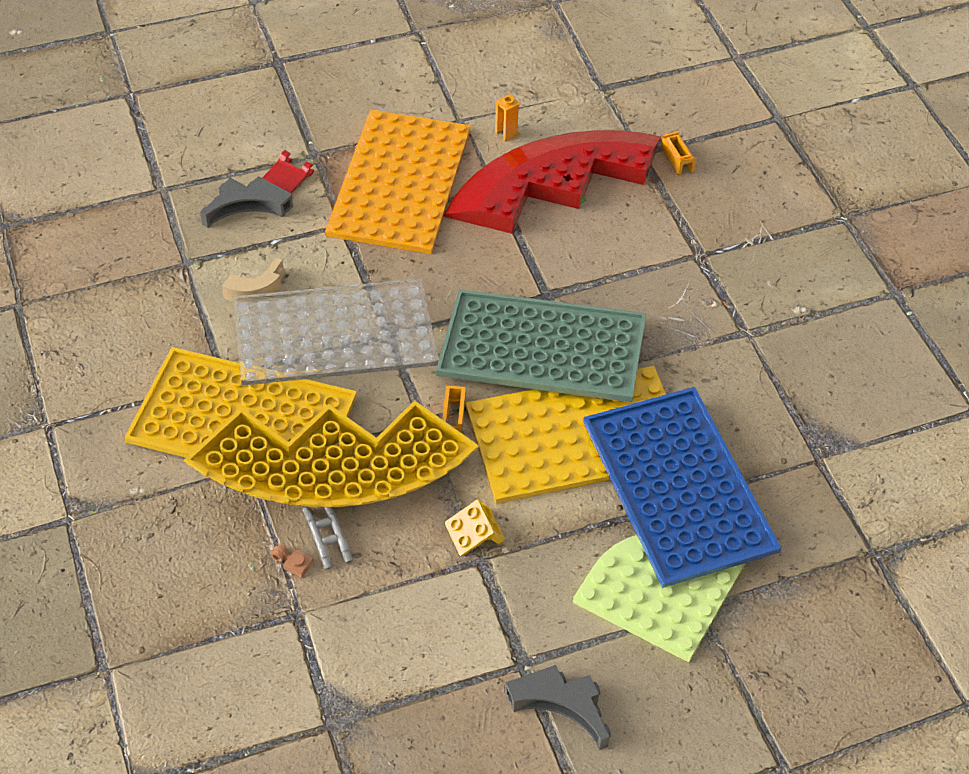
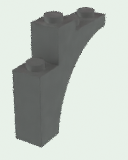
(238, 198)
(550, 692)

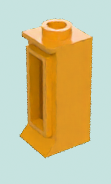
(507, 117)
(677, 157)
(457, 396)

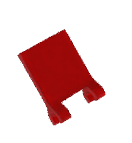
(286, 175)

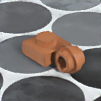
(296, 563)

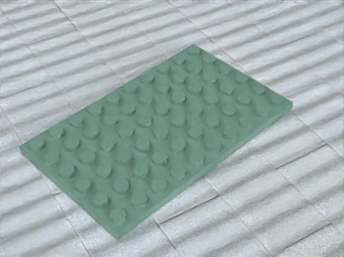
(543, 345)

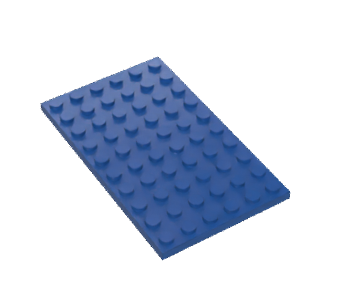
(680, 487)

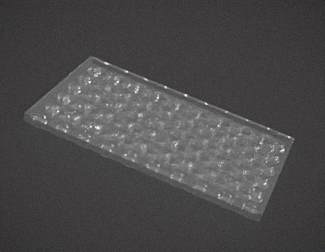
(333, 331)

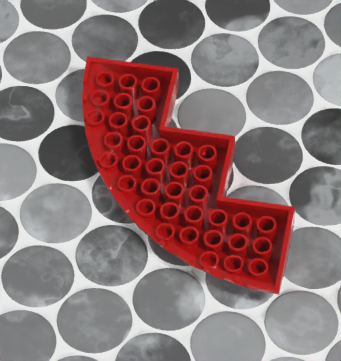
(551, 171)

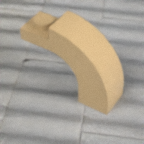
(266, 283)

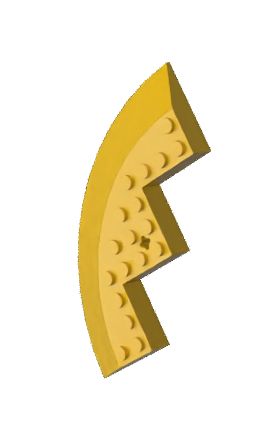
(331, 458)

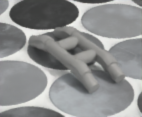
(321, 542)

